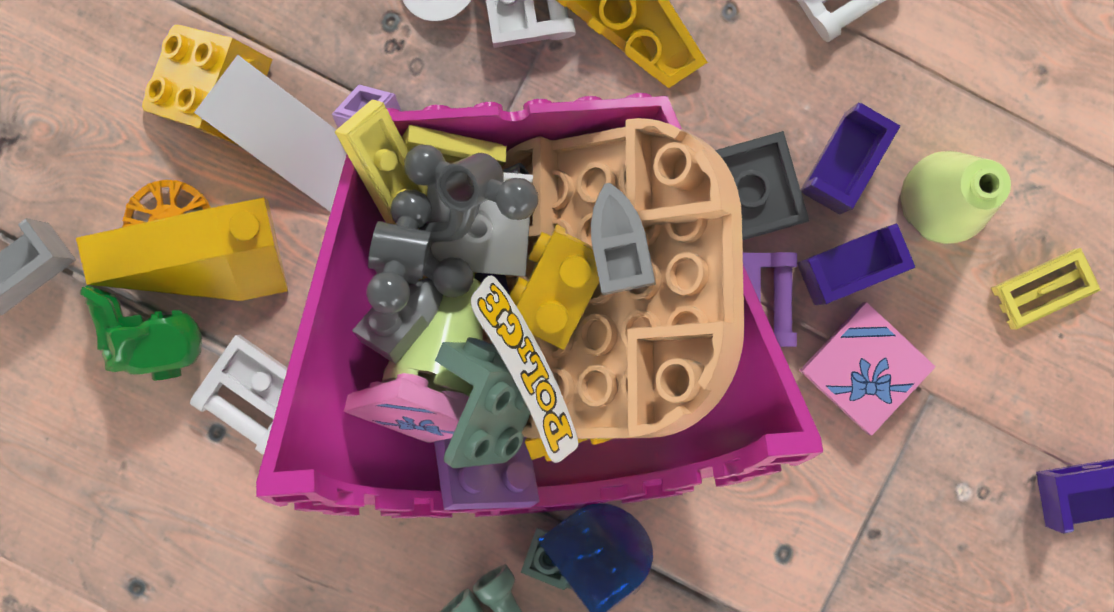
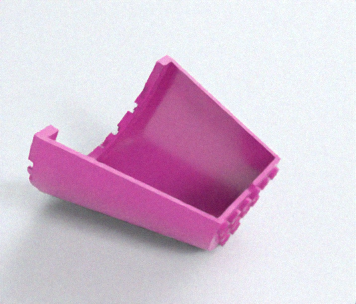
(343, 462)

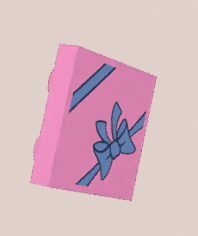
(867, 368)
(409, 407)

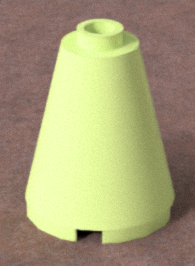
(953, 195)
(452, 323)

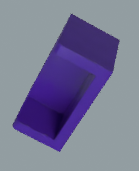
(850, 158)
(856, 265)
(1076, 494)

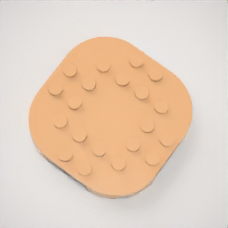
(663, 351)

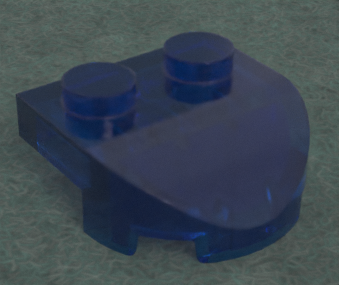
(600, 555)

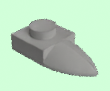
(619, 243)
(395, 333)

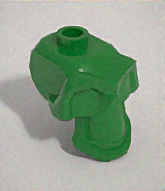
(138, 346)

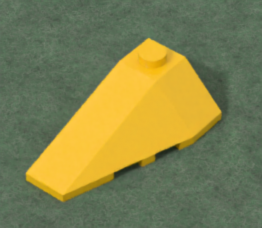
(646, 33)
(201, 253)

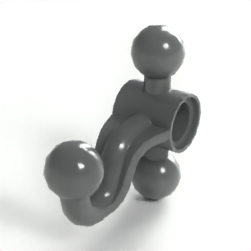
(514, 198)
(399, 252)

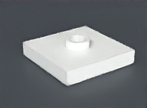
(493, 241)

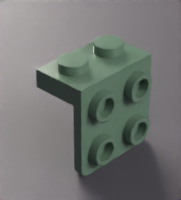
(494, 411)

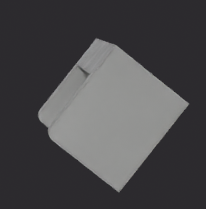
(30, 262)

